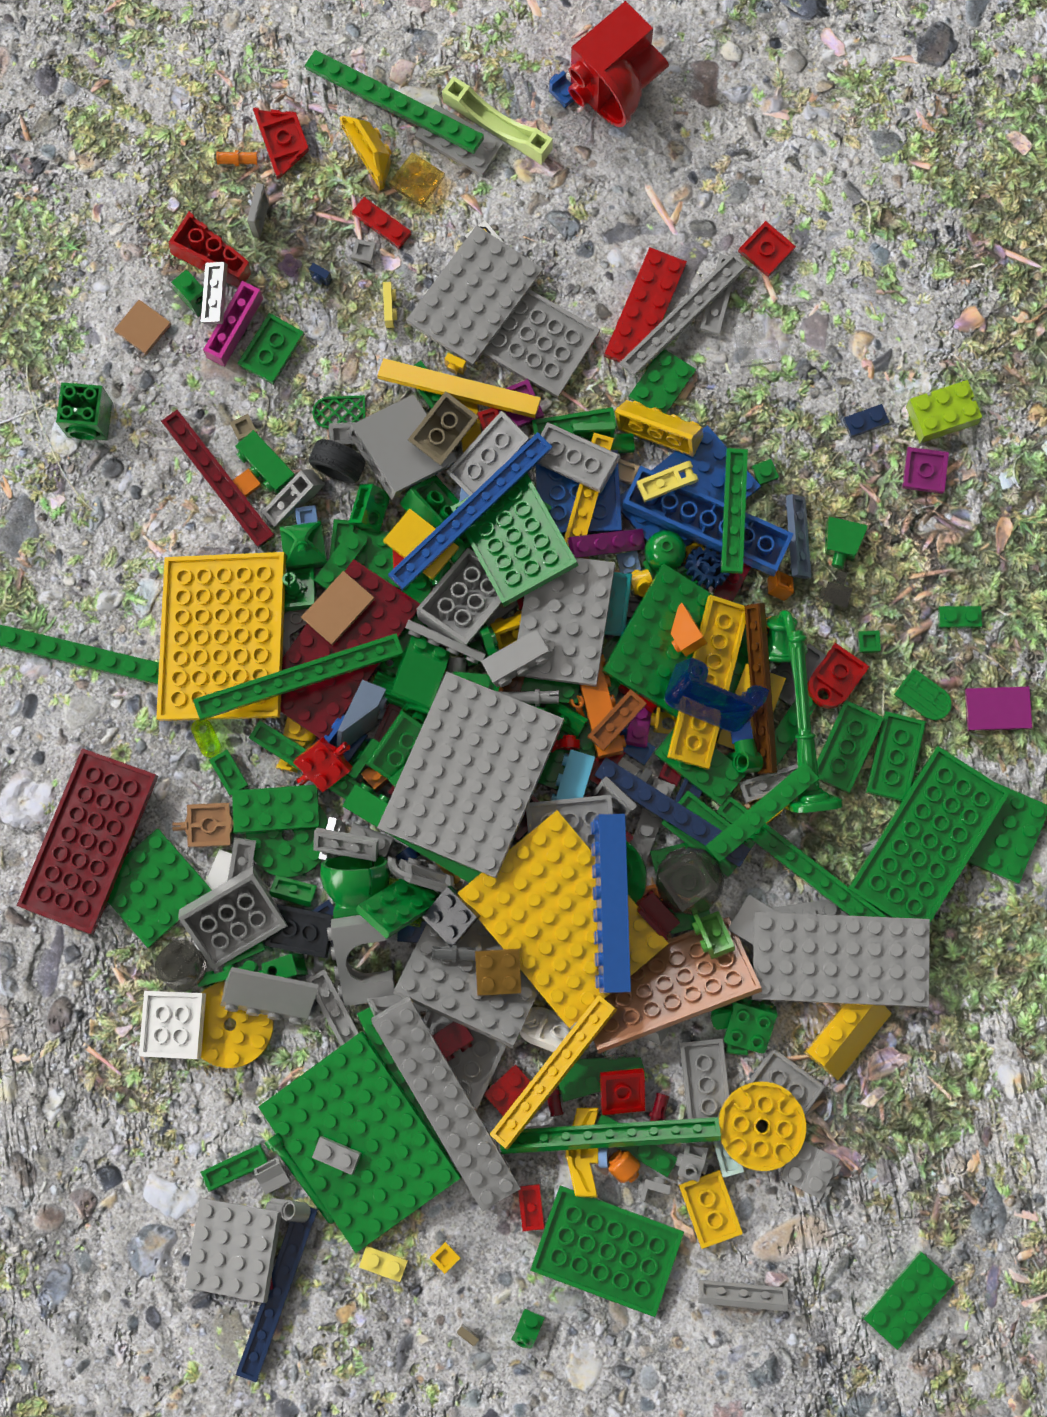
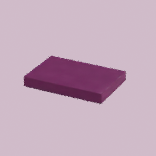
(998, 708)

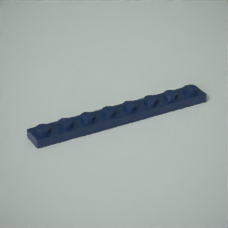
(666, 808)
(270, 1312)

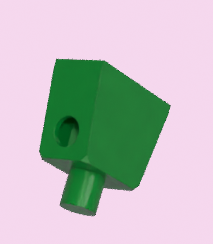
(189, 290)
(843, 540)
(287, 966)

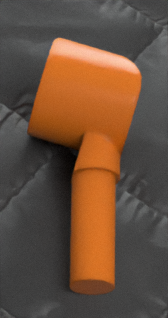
(578, 707)

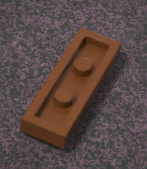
(617, 720)

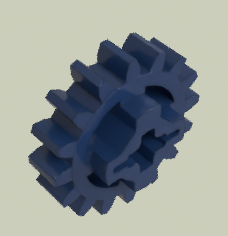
(705, 567)

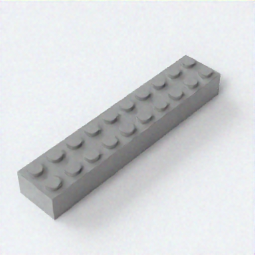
(445, 1103)

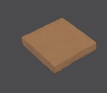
(142, 327)

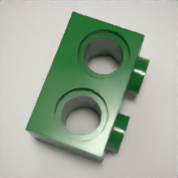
(369, 508)

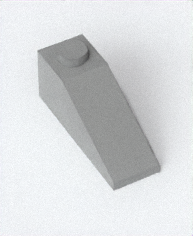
(293, 495)

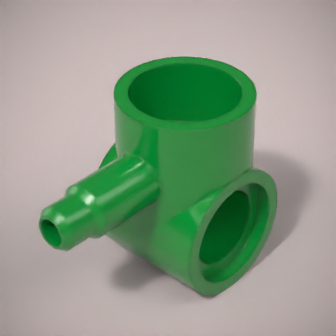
(746, 757)

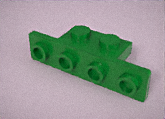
(622, 442)

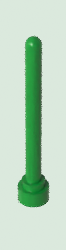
(276, 1144)

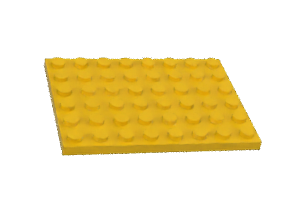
(219, 630)
(546, 911)

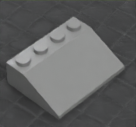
(460, 600)
(232, 918)
(268, 995)

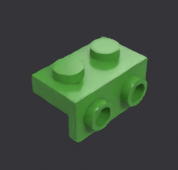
(714, 935)

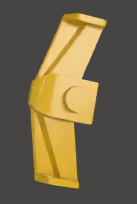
(298, 735)
(581, 1159)

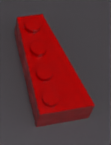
(199, 246)

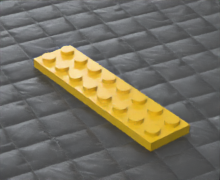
(723, 630)

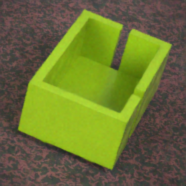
(943, 411)

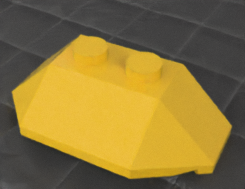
(369, 147)

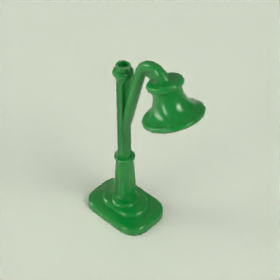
(788, 645)

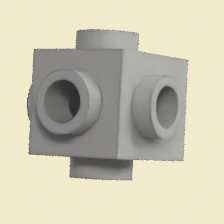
(692, 1162)

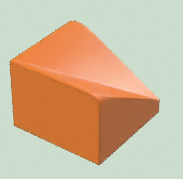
(780, 585)

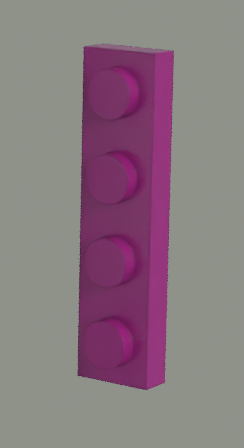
(606, 543)

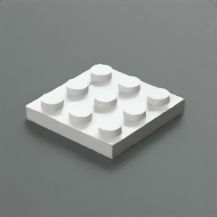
(172, 1025)

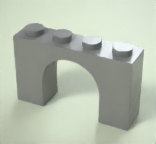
(356, 985)

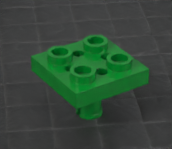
(294, 583)

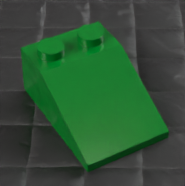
(420, 672)

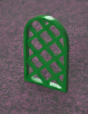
(336, 398)

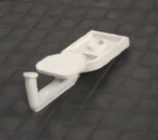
(544, 1029)

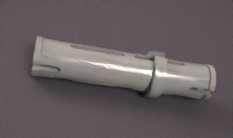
(535, 697)

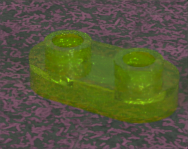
(206, 739)

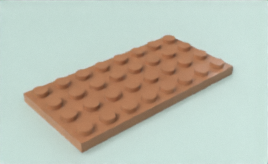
(677, 987)

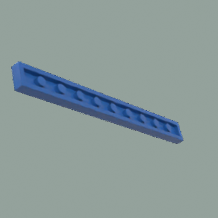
(470, 511)

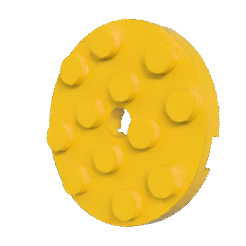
(237, 1046)
(784, 1132)

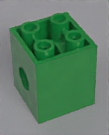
(84, 411)

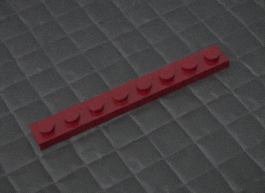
(218, 478)

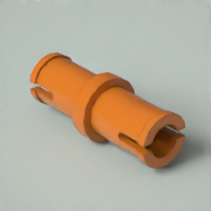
(236, 158)

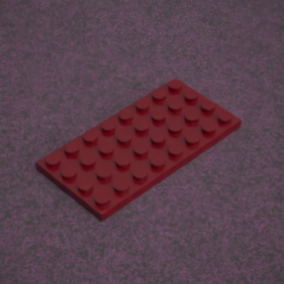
(323, 702)
(87, 841)

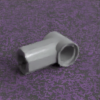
(290, 1210)

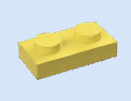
(389, 296)
(383, 1263)

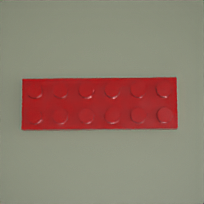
(646, 302)

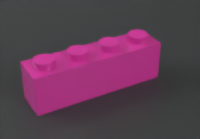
(235, 322)

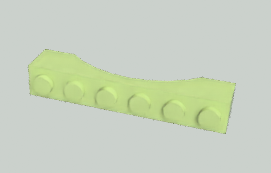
(523, 138)

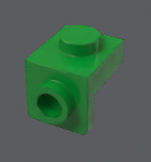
(527, 1329)

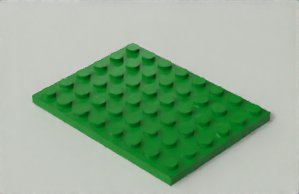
(362, 1107)

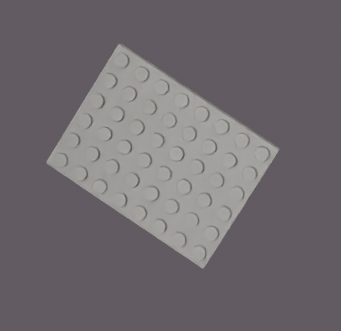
(471, 774)

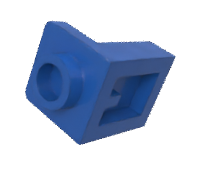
(559, 88)

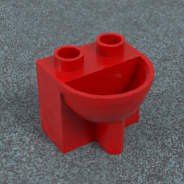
(615, 65)

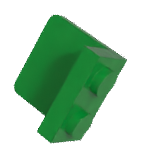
(751, 1024)

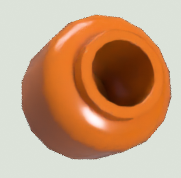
(624, 1166)

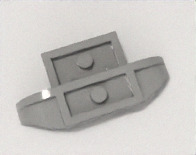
(424, 876)

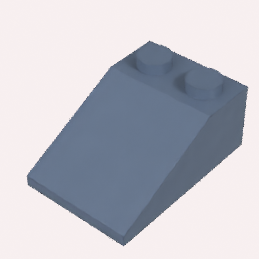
(363, 713)

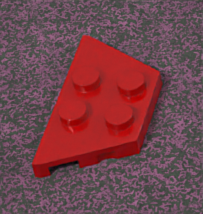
(282, 138)

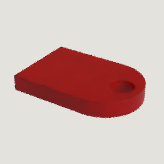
(837, 676)

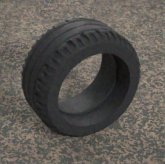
(337, 461)

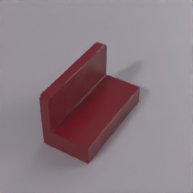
(657, 914)

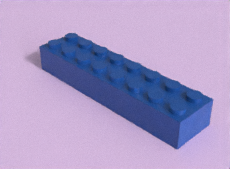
(701, 521)
(612, 903)

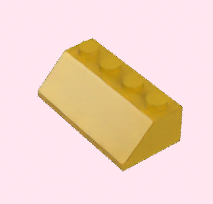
(659, 427)
(846, 1036)

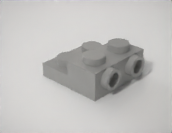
(811, 1171)

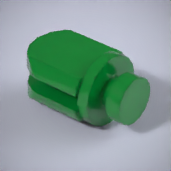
(720, 1017)

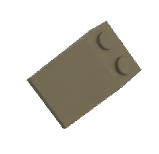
(443, 428)

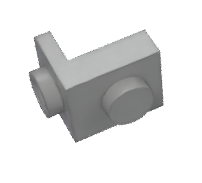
(658, 1185)

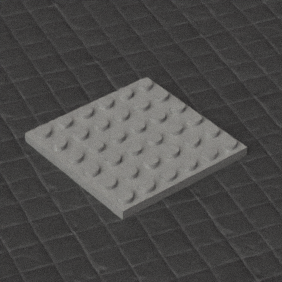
(452, 988)

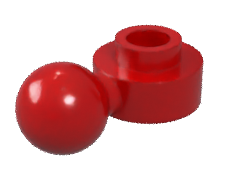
(568, 742)

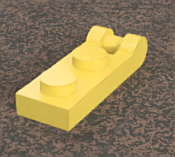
(666, 481)

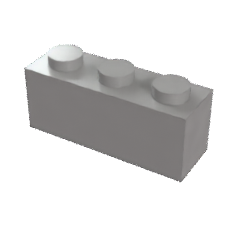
(517, 659)

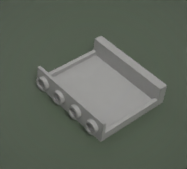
(386, 448)

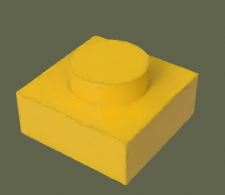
(455, 364)
(445, 1257)

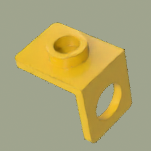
(656, 721)

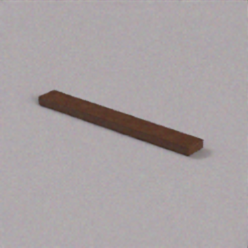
(760, 675)

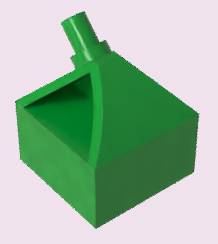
(304, 545)

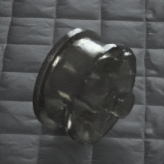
(181, 965)

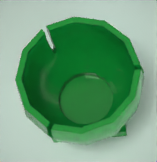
(353, 881)

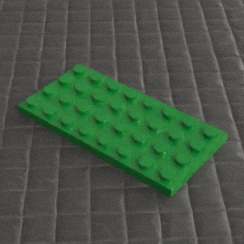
(929, 838)

